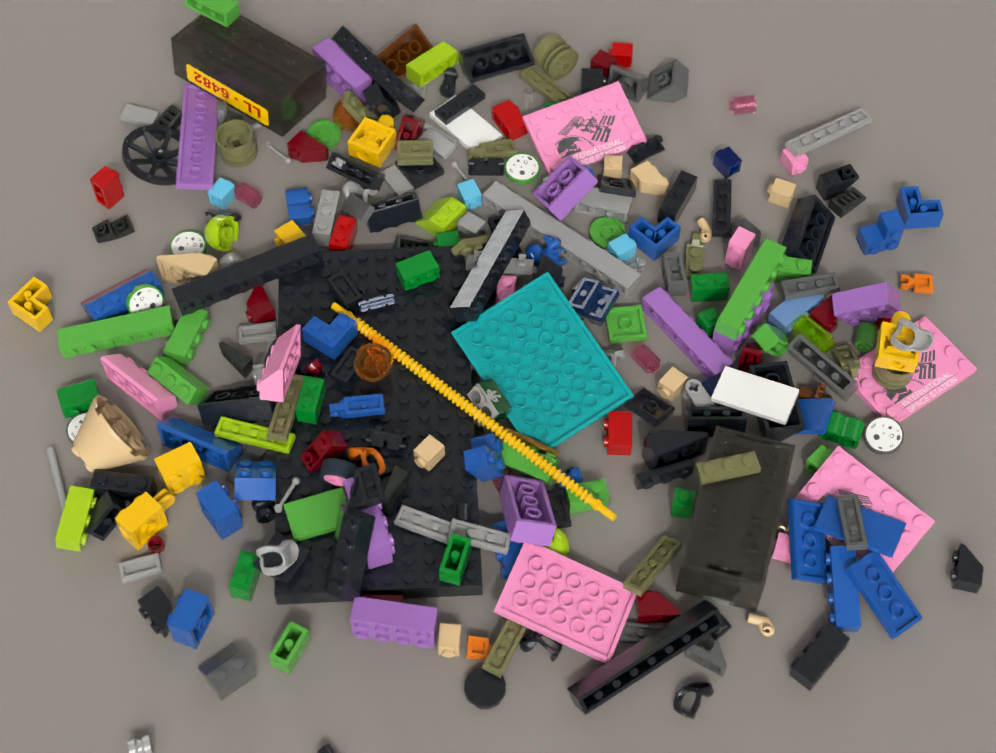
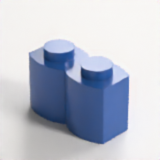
(298, 206)

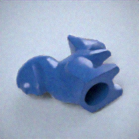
(535, 251)

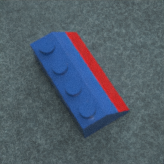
(113, 300)

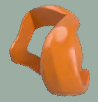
(357, 453)

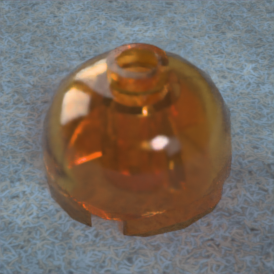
(343, 118)
(373, 362)

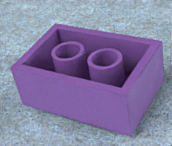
(565, 187)
(866, 303)

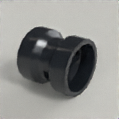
(263, 510)

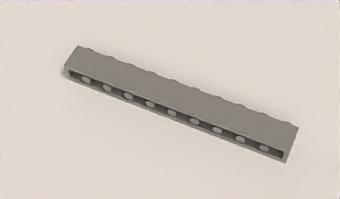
(577, 249)

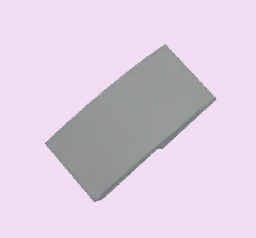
(441, 146)

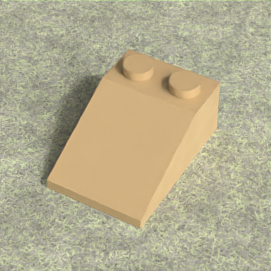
(186, 267)

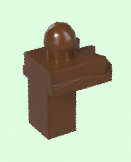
(809, 393)

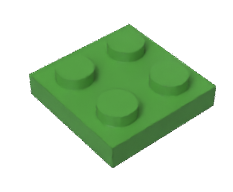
(626, 324)

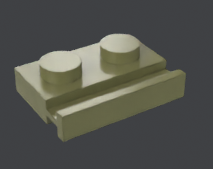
(415, 152)

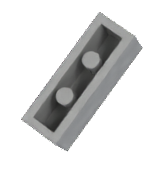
(605, 205)
(326, 216)

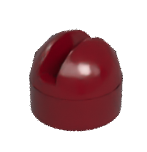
(314, 367)
(156, 541)

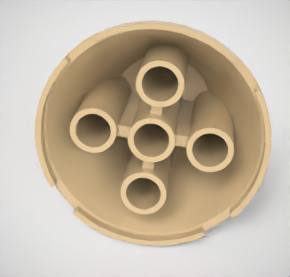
(108, 438)

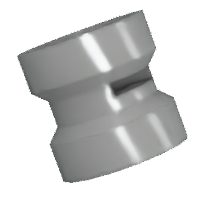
(140, 746)

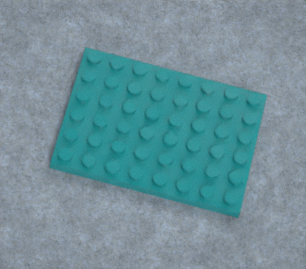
(543, 363)

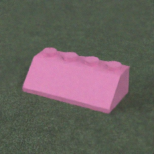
(280, 366)
(139, 385)

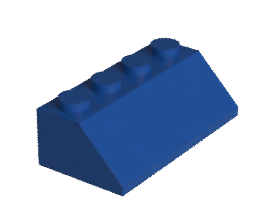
(210, 448)

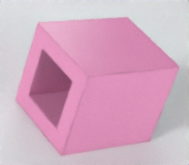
(793, 164)
(781, 548)

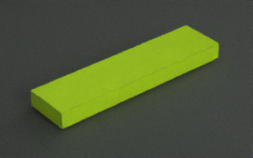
(251, 434)

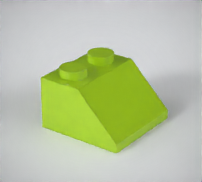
(442, 216)

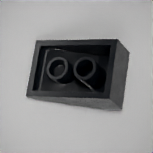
(672, 446)

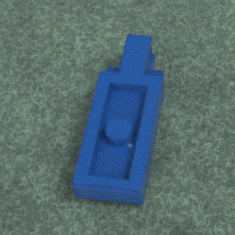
(358, 406)

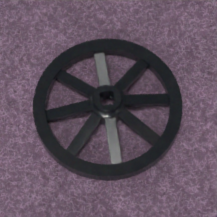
(158, 158)

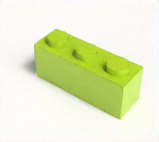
(431, 64)
(75, 519)

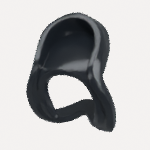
(529, 641)
(700, 688)

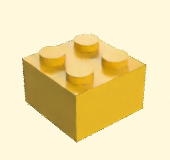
(180, 468)

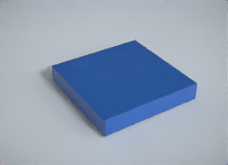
(816, 414)

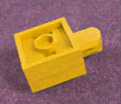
(373, 140)
(890, 357)
(144, 518)

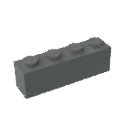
(822, 367)

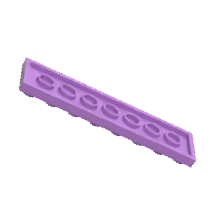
(197, 140)

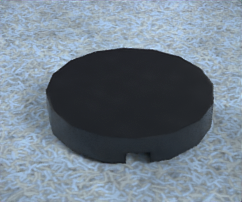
(484, 689)

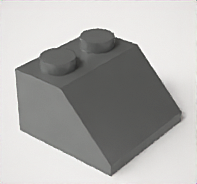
(668, 82)
(632, 83)
(227, 671)

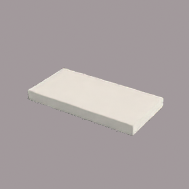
(468, 128)
(755, 395)

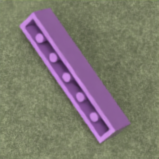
(685, 333)

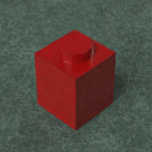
(623, 53)

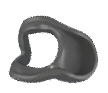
(222, 112)

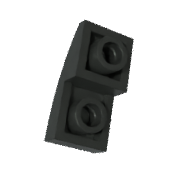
(111, 231)

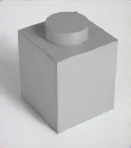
(471, 226)

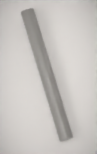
(57, 476)

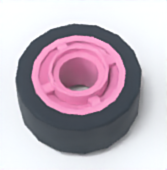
(336, 470)

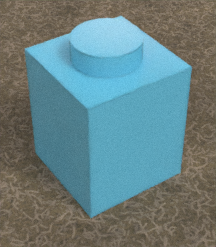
(222, 193)
(469, 194)
(622, 247)

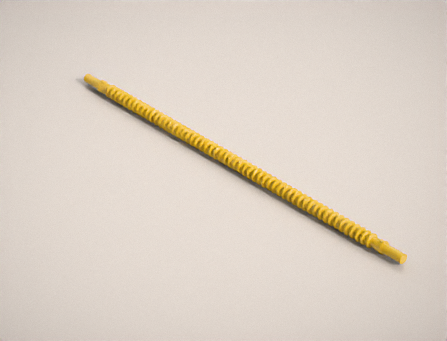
(477, 414)

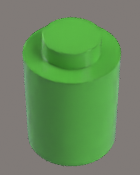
(865, 337)

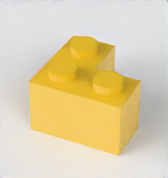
(30, 304)

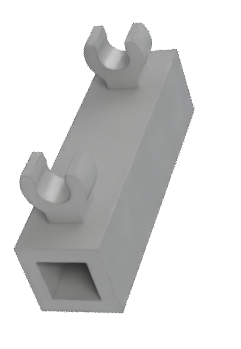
(518, 267)

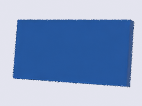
(881, 531)
(806, 544)
(883, 593)

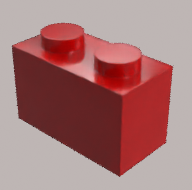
(509, 120)
(107, 187)
(343, 234)
(619, 433)

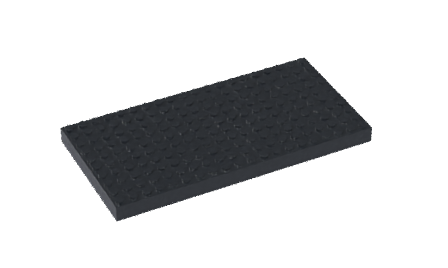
(410, 404)

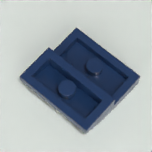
(593, 299)

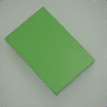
(315, 514)

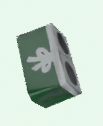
(490, 400)

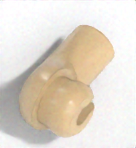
(706, 231)
(763, 624)

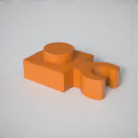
(920, 283)
(478, 648)

